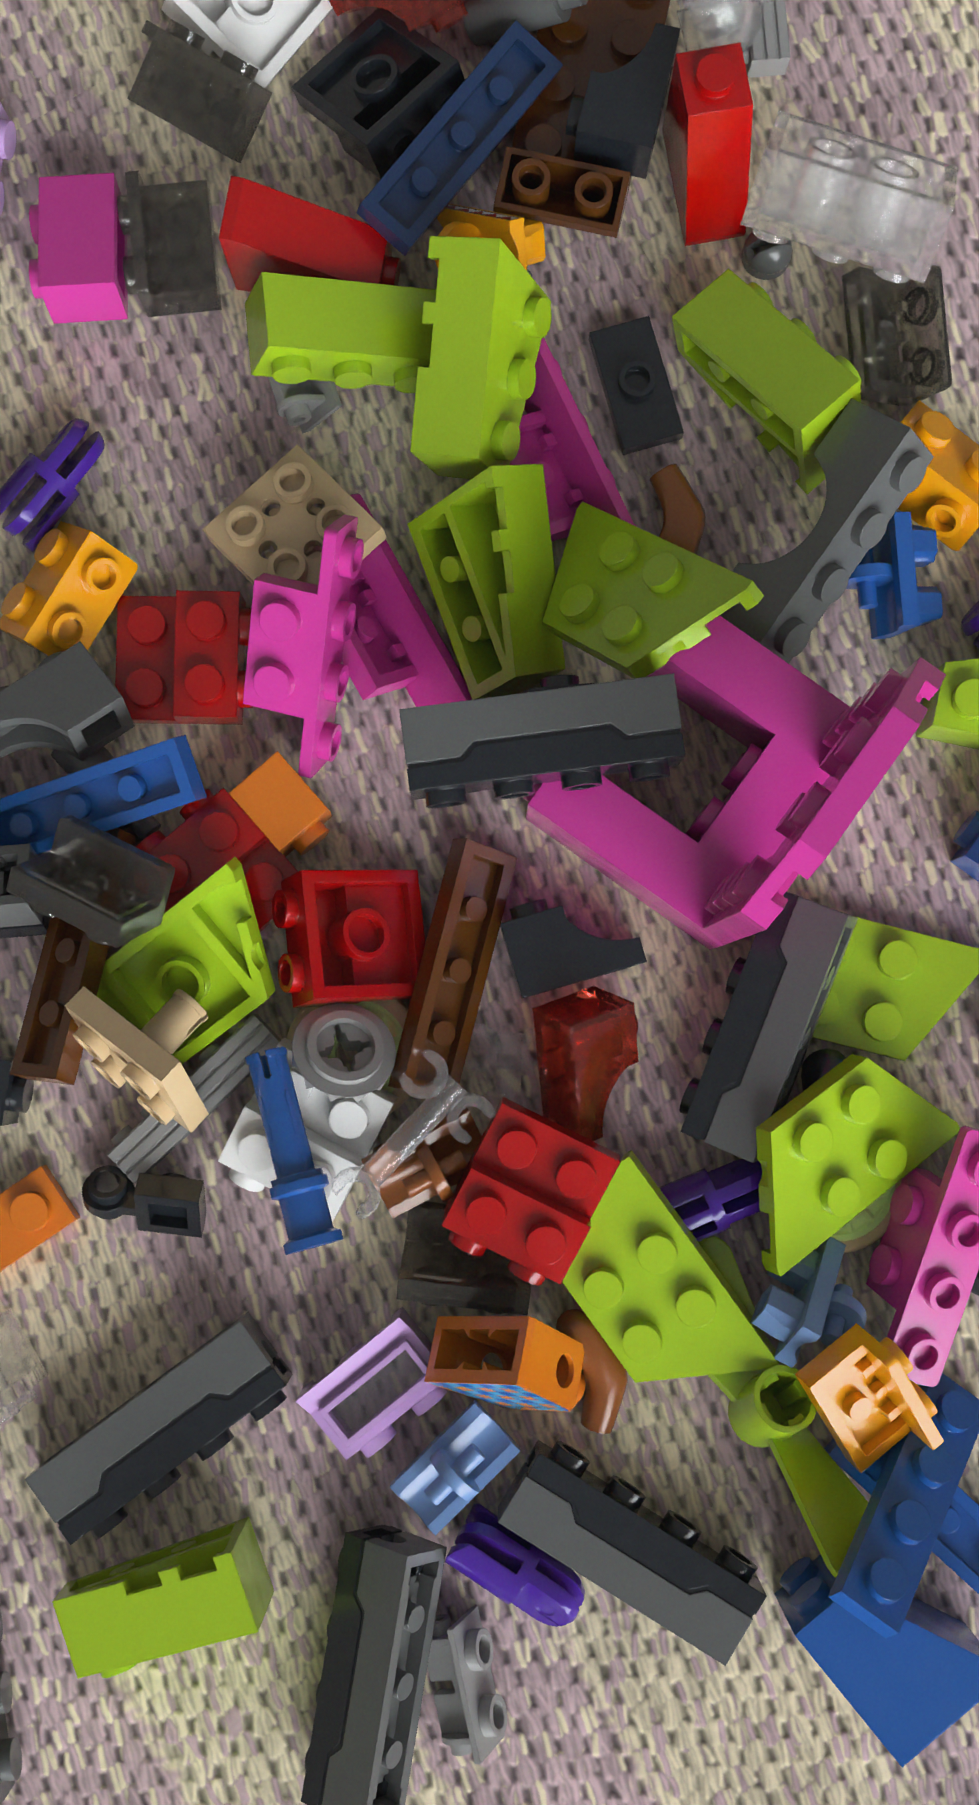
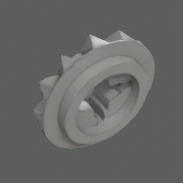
(356, 1030)

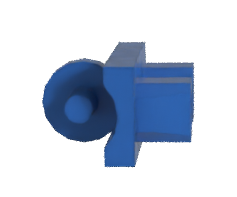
(889, 583)

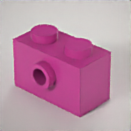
(79, 249)

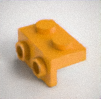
(950, 487)
(66, 591)
(867, 1396)

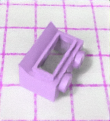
(373, 1388)

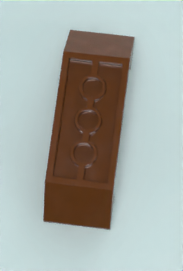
(539, 169)

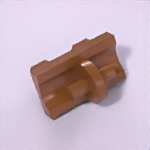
(429, 1168)

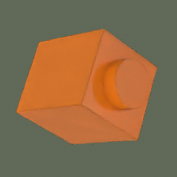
(283, 806)

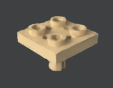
(293, 527)
(144, 1055)

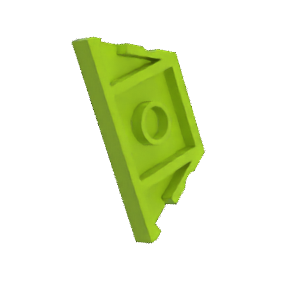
(636, 594)
(203, 947)
(893, 989)
(839, 1153)
(658, 1290)

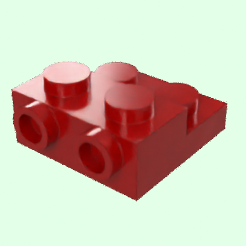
(183, 657)
(208, 839)
(349, 935)
(529, 1193)

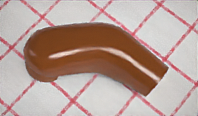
(681, 508)
(602, 1370)

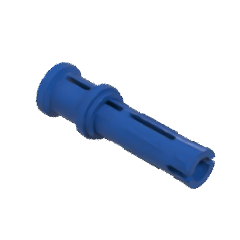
(298, 1183)

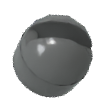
(768, 261)

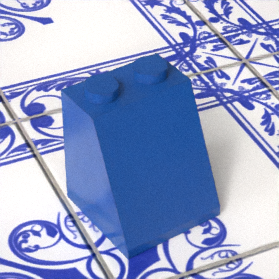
(899, 1685)

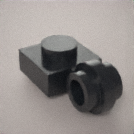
(160, 1202)

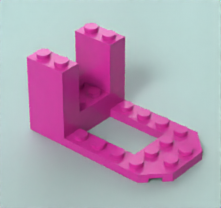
(788, 797)

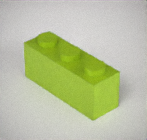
(337, 331)

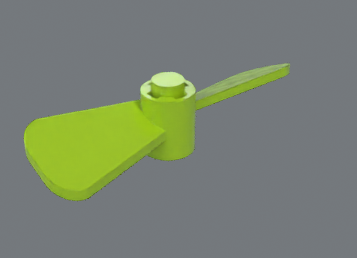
(819, 1486)

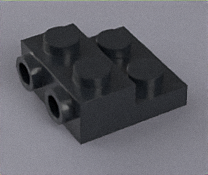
(379, 89)

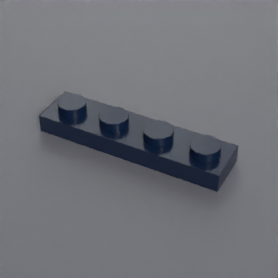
(459, 138)

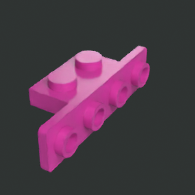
(560, 439)
(395, 638)
(300, 641)
(931, 1257)

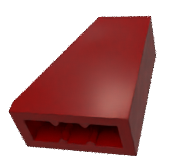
(709, 141)
(295, 237)

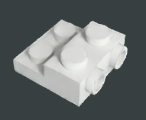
(253, 30)
(336, 1131)

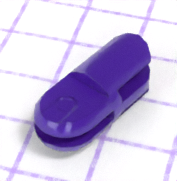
(49, 481)
(716, 1198)
(515, 1569)

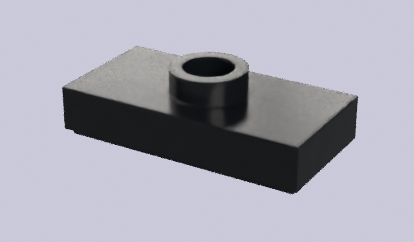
(635, 385)

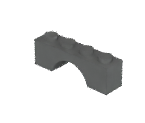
(868, 474)
(62, 707)

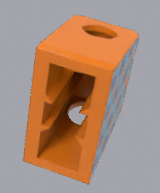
(537, 1362)

